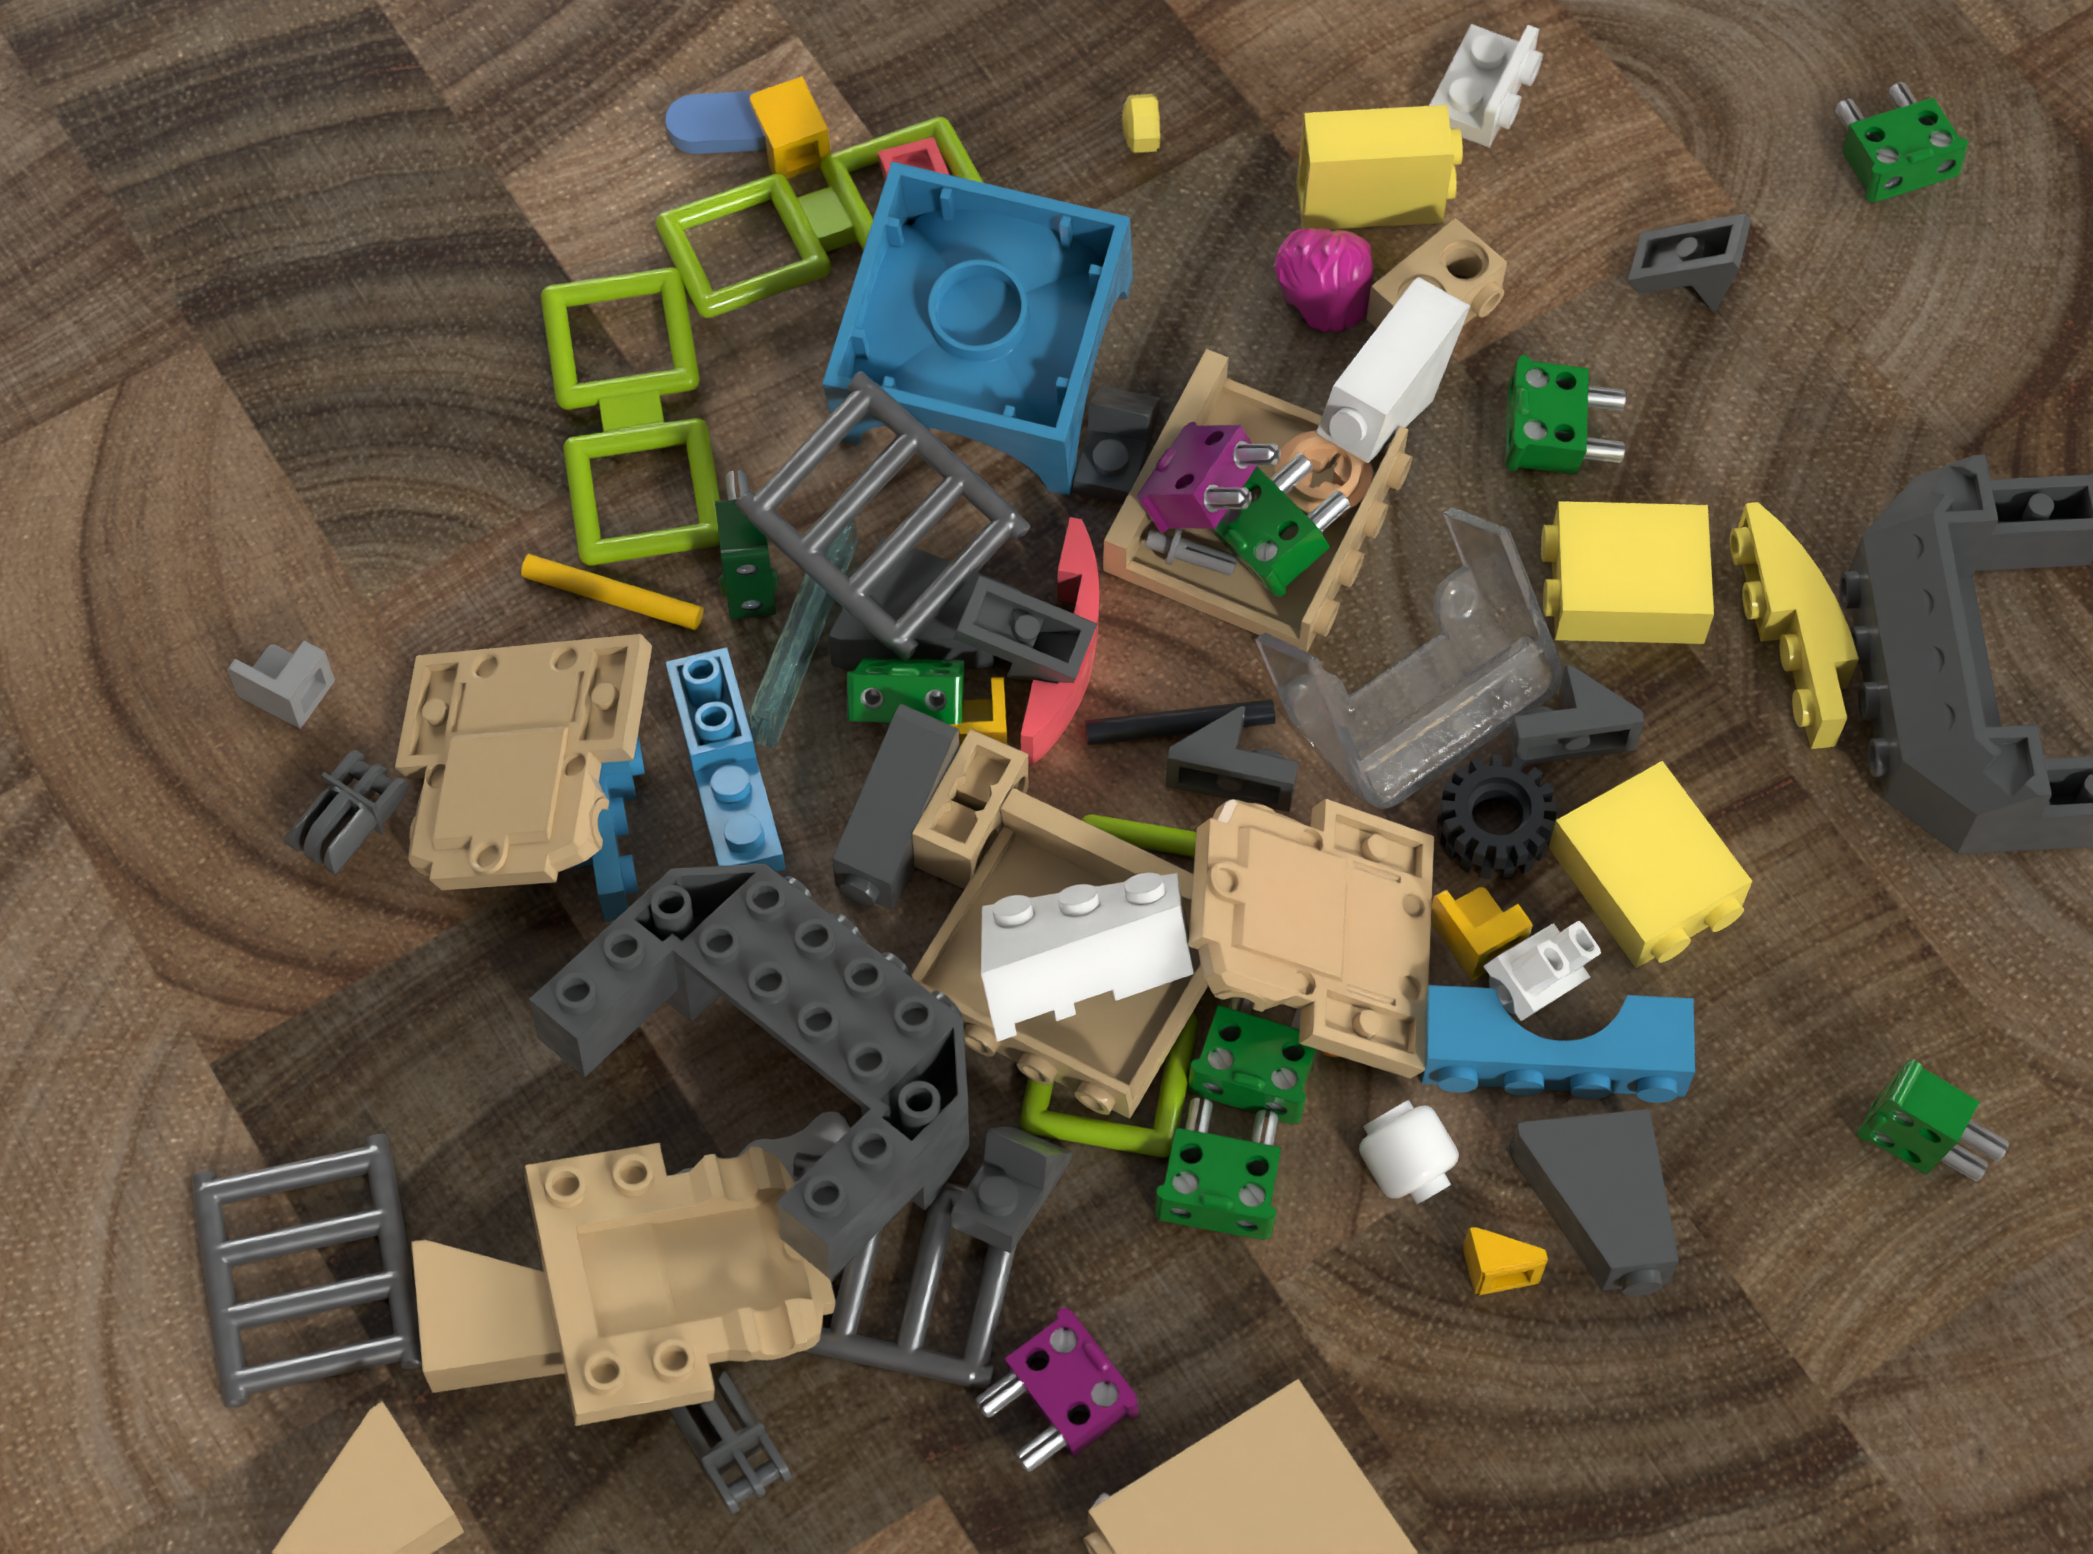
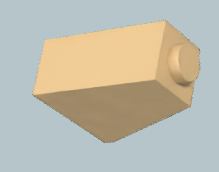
(481, 1319)
(373, 1500)

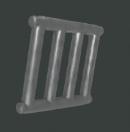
(855, 592)
(221, 1254)
(907, 1353)

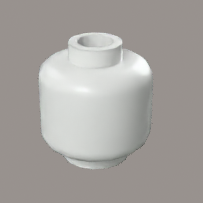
(1409, 1152)

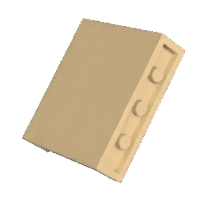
(1241, 598)
(1109, 1045)
(1253, 1487)

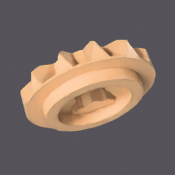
(1351, 474)

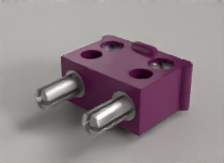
(1203, 476)
(1073, 1383)

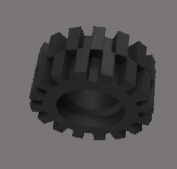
(1502, 784)

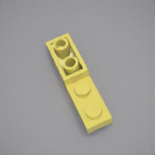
(1798, 608)

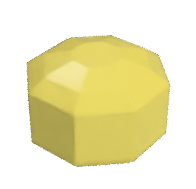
(1141, 123)

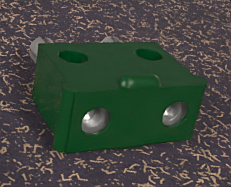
(745, 558)

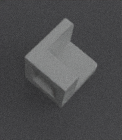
(285, 682)

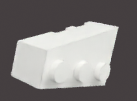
(1080, 944)

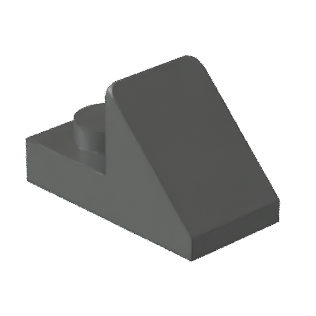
(1691, 254)
(1115, 443)
(1029, 633)
(1588, 725)
(1215, 766)
(1009, 1186)

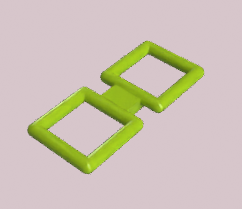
(814, 221)
(631, 415)
(1146, 1141)

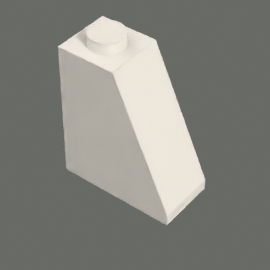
(1394, 371)

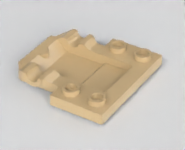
(517, 755)
(1320, 924)
(668, 1275)

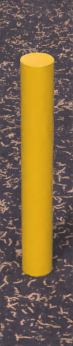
(612, 592)

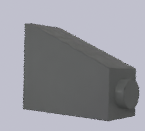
(895, 594)
(877, 844)
(1604, 1193)

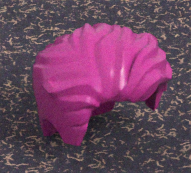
(1326, 276)

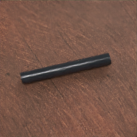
(1173, 722)

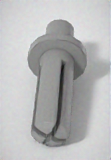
(1191, 552)

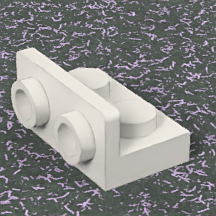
(1485, 81)

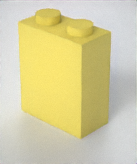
(1377, 167)
(1629, 572)
(1650, 866)

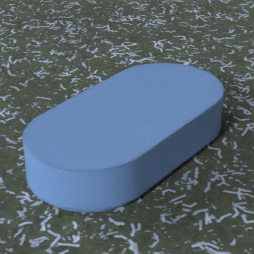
(714, 123)

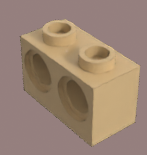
(1441, 258)
(966, 808)

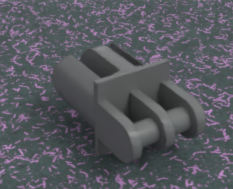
(345, 816)
(732, 1447)

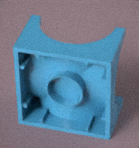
(983, 314)

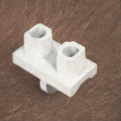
(1542, 968)

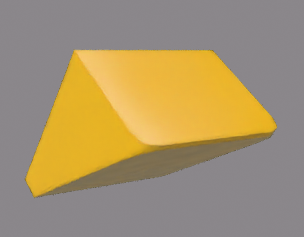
(1501, 1262)

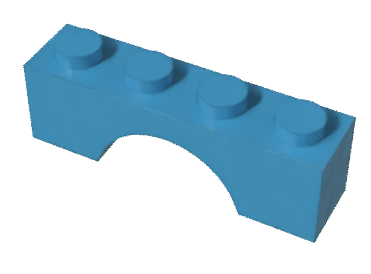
(1479, 1044)

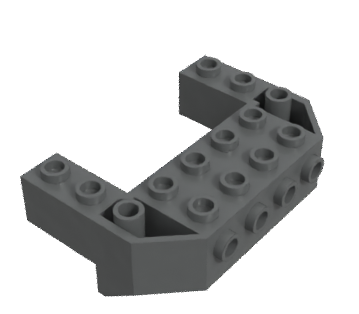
(1929, 665)
(819, 995)

